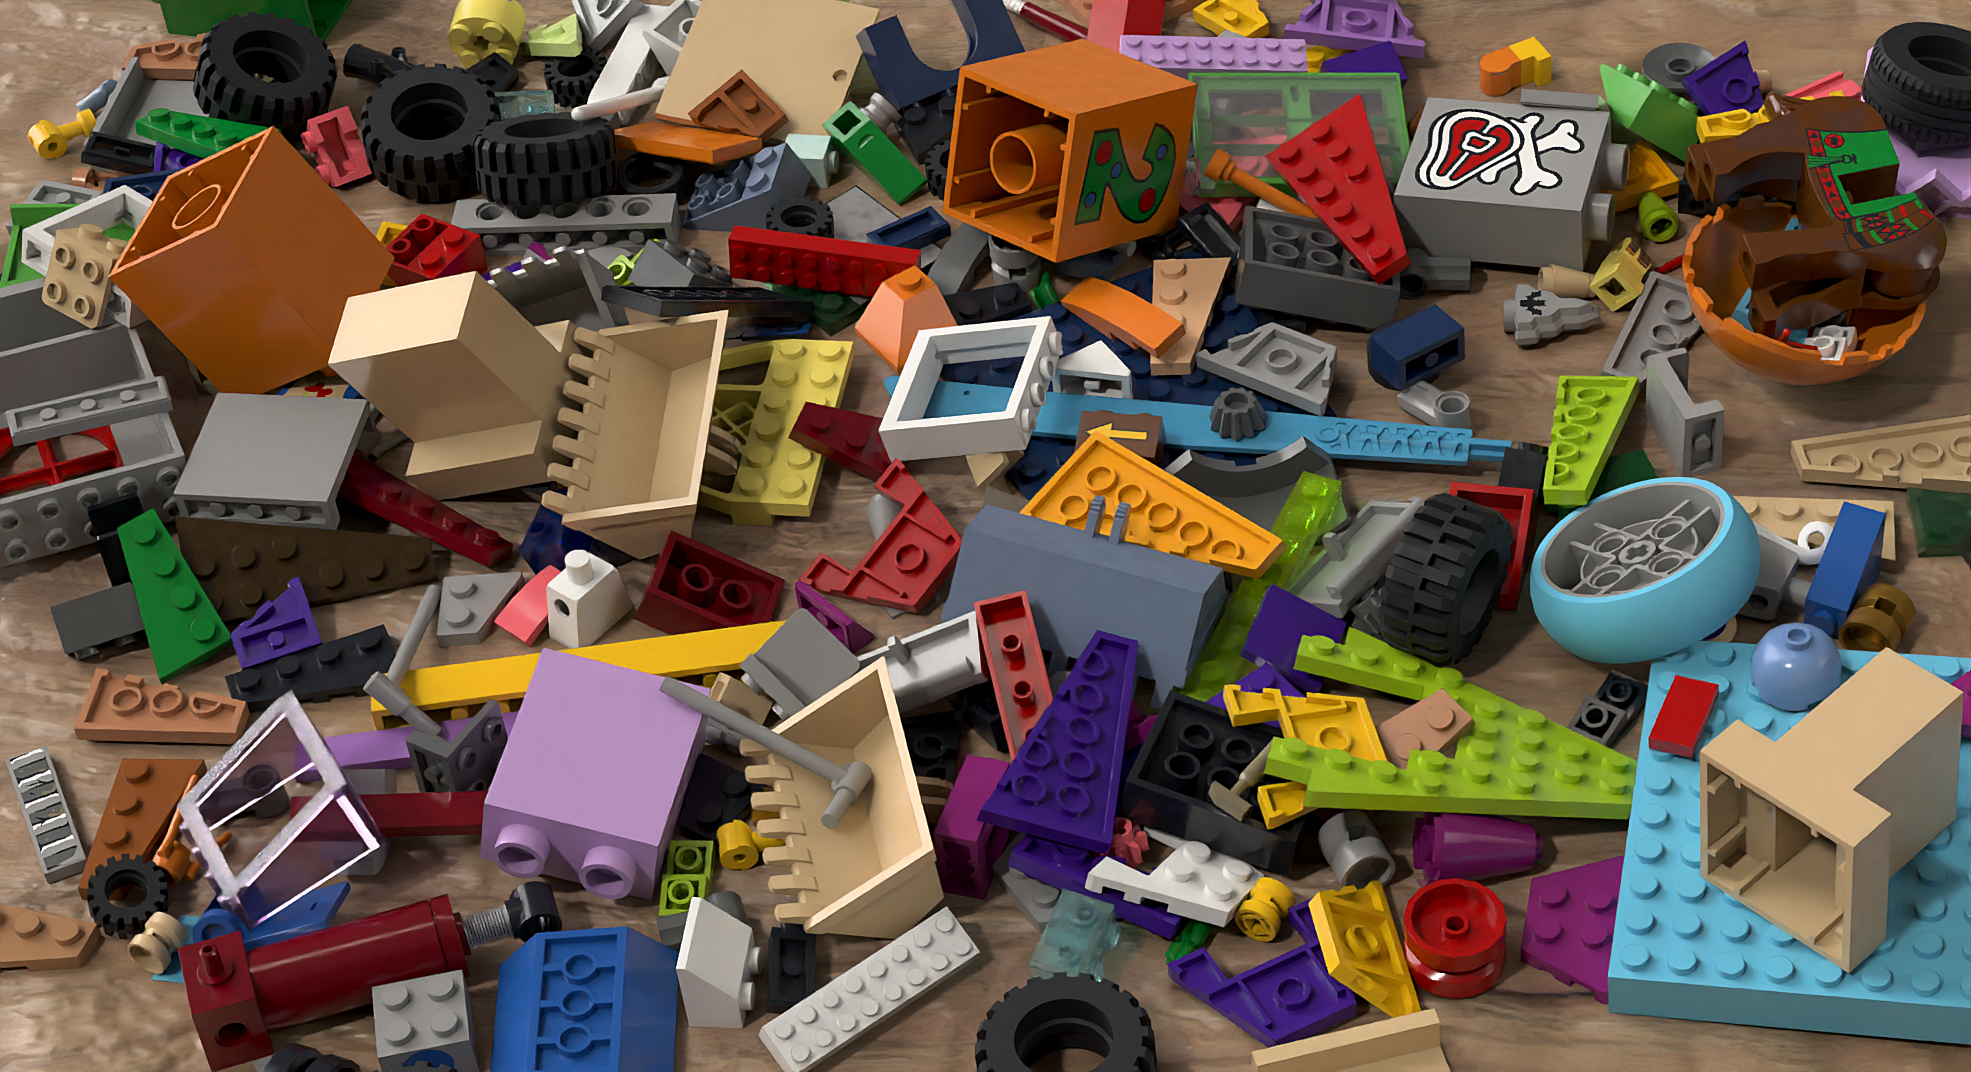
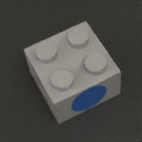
(426, 1022)

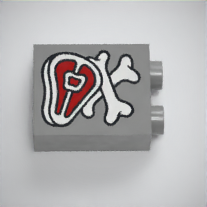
(1510, 183)

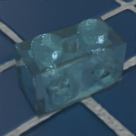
(1076, 937)

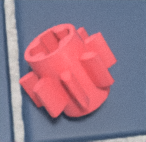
(1127, 842)

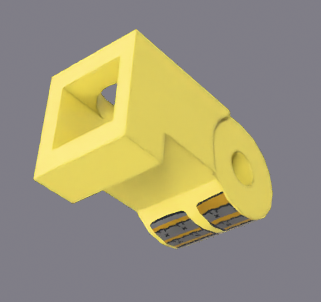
(1624, 269)

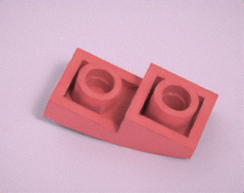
(528, 610)

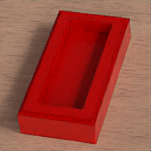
(1683, 716)

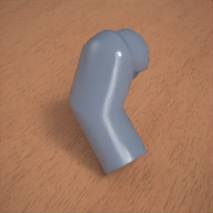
(98, 97)

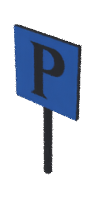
(776, 331)

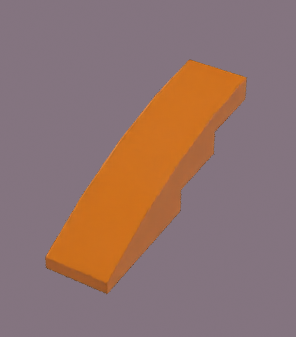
(1124, 316)

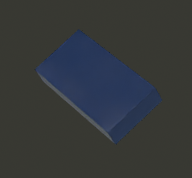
(912, 231)

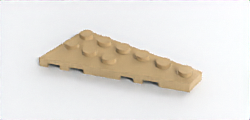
(1898, 456)

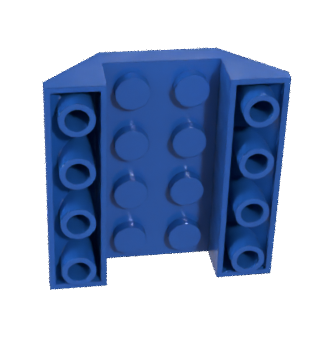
(587, 1004)

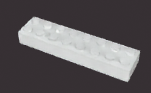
(869, 993)

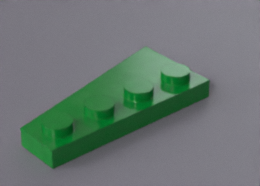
(194, 133)

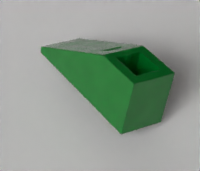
(873, 153)

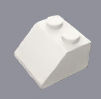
(717, 967)

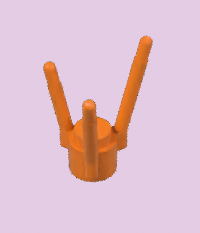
(174, 856)

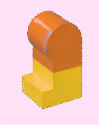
(1515, 67)

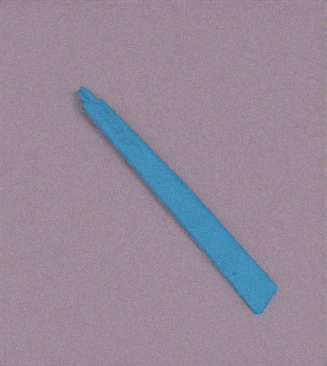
(1189, 427)

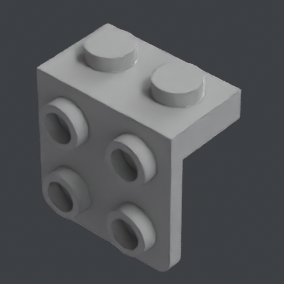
(799, 664)

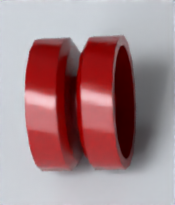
(1455, 938)

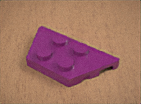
(1574, 923)

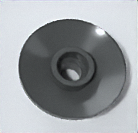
(1673, 63)

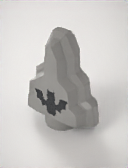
(1542, 315)

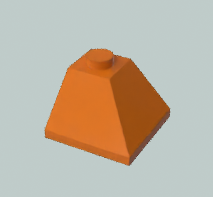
(897, 314)

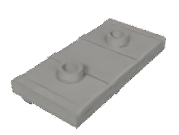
(1354, 556)
(933, 662)

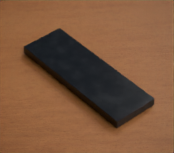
(694, 300)

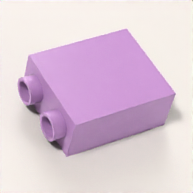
(592, 777)

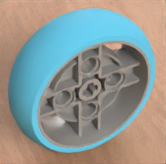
(1645, 570)

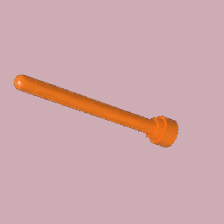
(1224, 168)

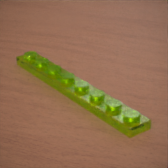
(1299, 528)

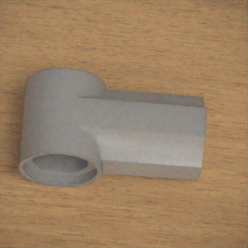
(1435, 406)

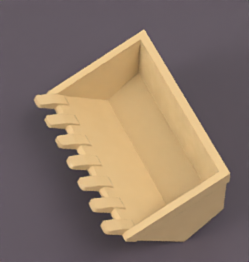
(642, 431)
(879, 862)

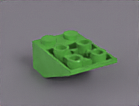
(1650, 110)

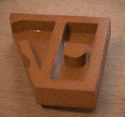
(740, 109)

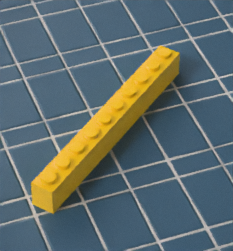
(464, 688)

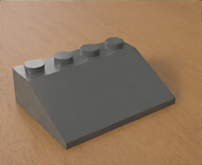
(1303, 270)

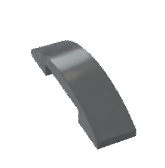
(959, 257)

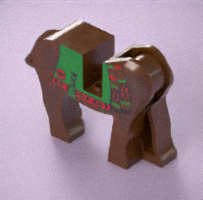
(1854, 235)

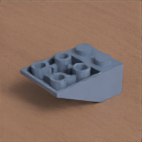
(746, 190)

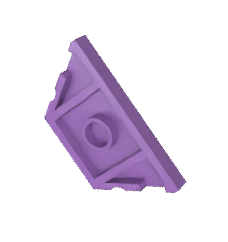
(1356, 26)

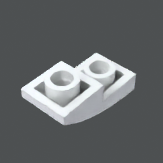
(1833, 341)

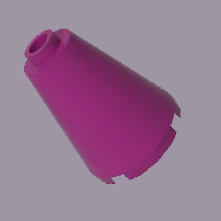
(1472, 846)

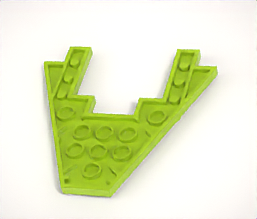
(1501, 766)

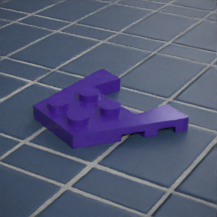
(1276, 999)

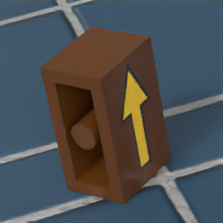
(1136, 432)

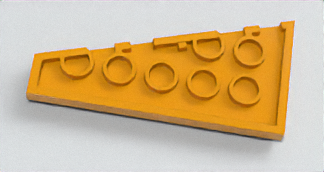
(1163, 513)

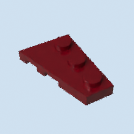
(843, 437)

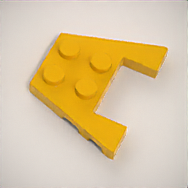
(1317, 720)

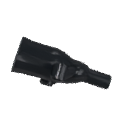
(373, 65)

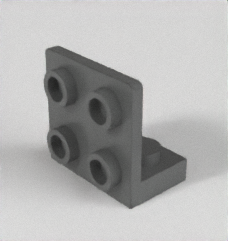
(465, 762)

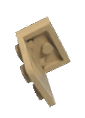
(79, 273)

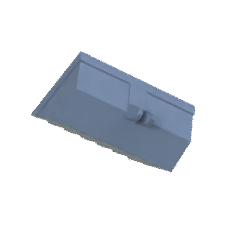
(1091, 584)

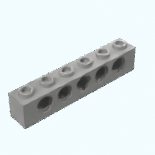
(587, 224)

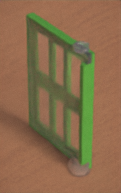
(1261, 111)

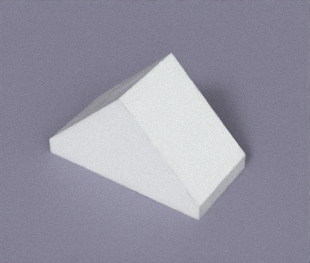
(1094, 373)

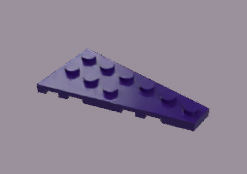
(1072, 760)

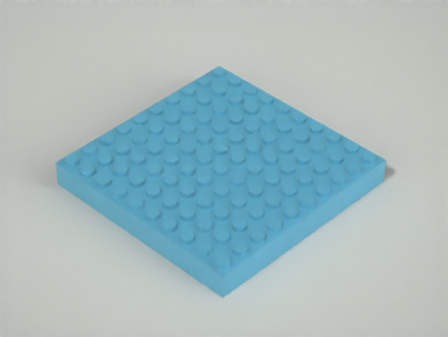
(1709, 958)

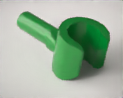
(1044, 293)

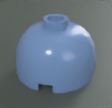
(1796, 666)

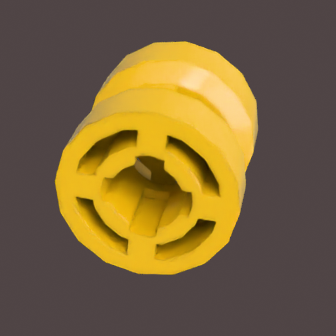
(1262, 913)

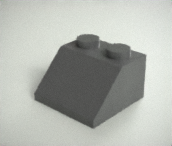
(98, 620)

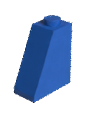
(1846, 568)

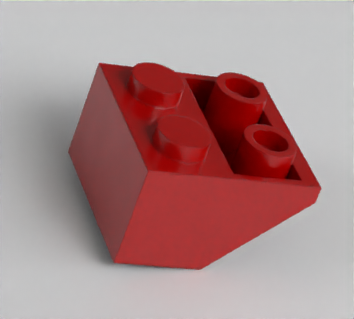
(433, 251)

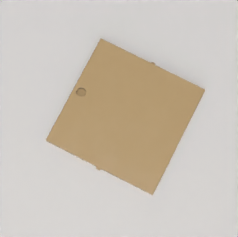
(792, 49)

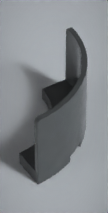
(1260, 488)

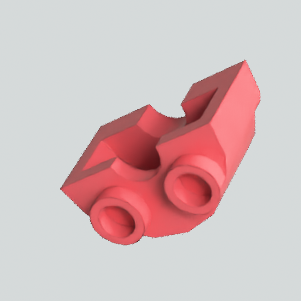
(336, 147)

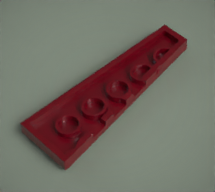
(412, 509)

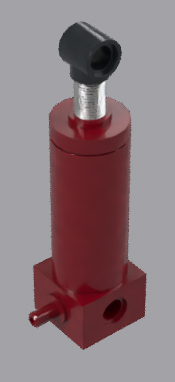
(249, 994)

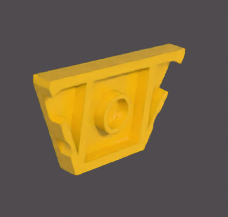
(1364, 946)

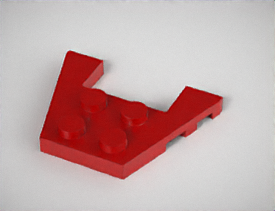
(905, 561)

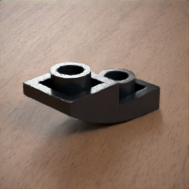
(1611, 709)

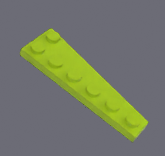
(1584, 433)

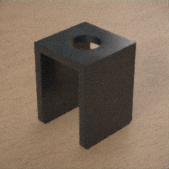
(105, 520)

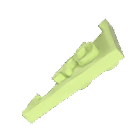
(557, 40)

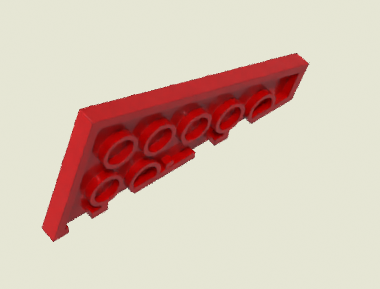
(1344, 185)

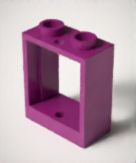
(963, 844)

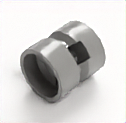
(1014, 264)
(1355, 850)

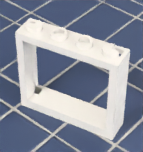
(103, 212)
(914, 438)

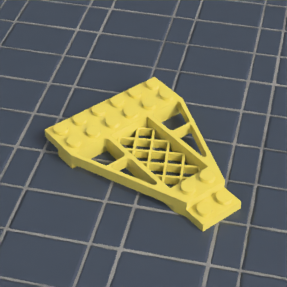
(771, 469)

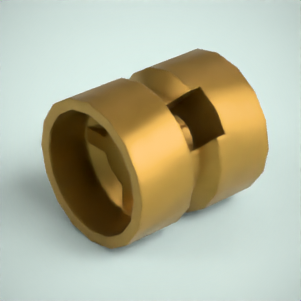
(1877, 619)

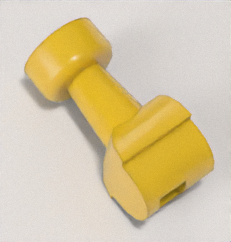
(52, 140)
(741, 845)

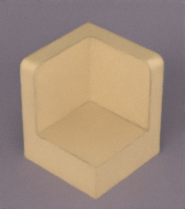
(990, 468)
(741, 698)

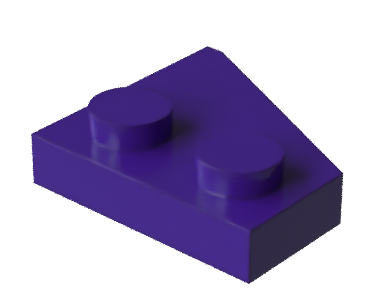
(277, 629)

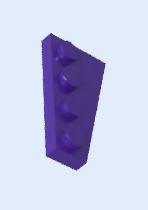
(1068, 869)

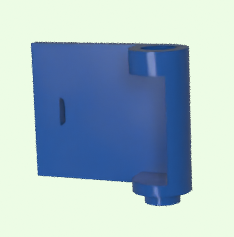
(304, 915)

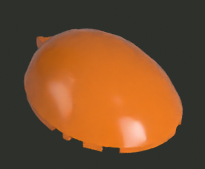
(1718, 284)

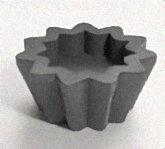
(1237, 414)

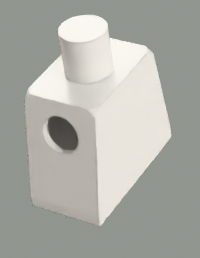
(585, 600)

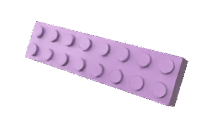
(1216, 54)

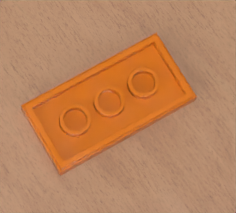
(686, 142)

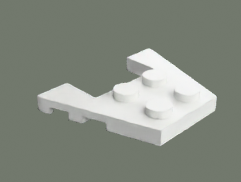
(1191, 880)

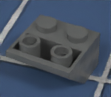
(674, 266)

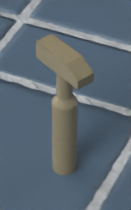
(1230, 799)

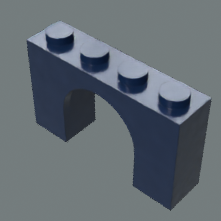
(910, 82)

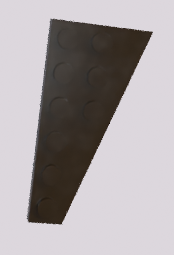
(253, 562)

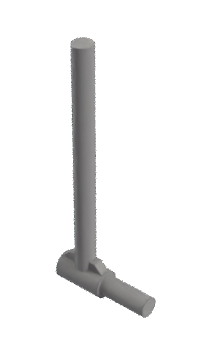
(387, 687)
(846, 780)

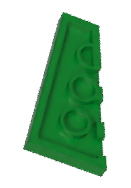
(172, 604)

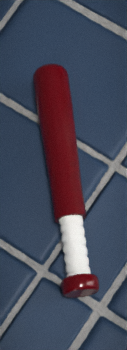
(1047, 20)

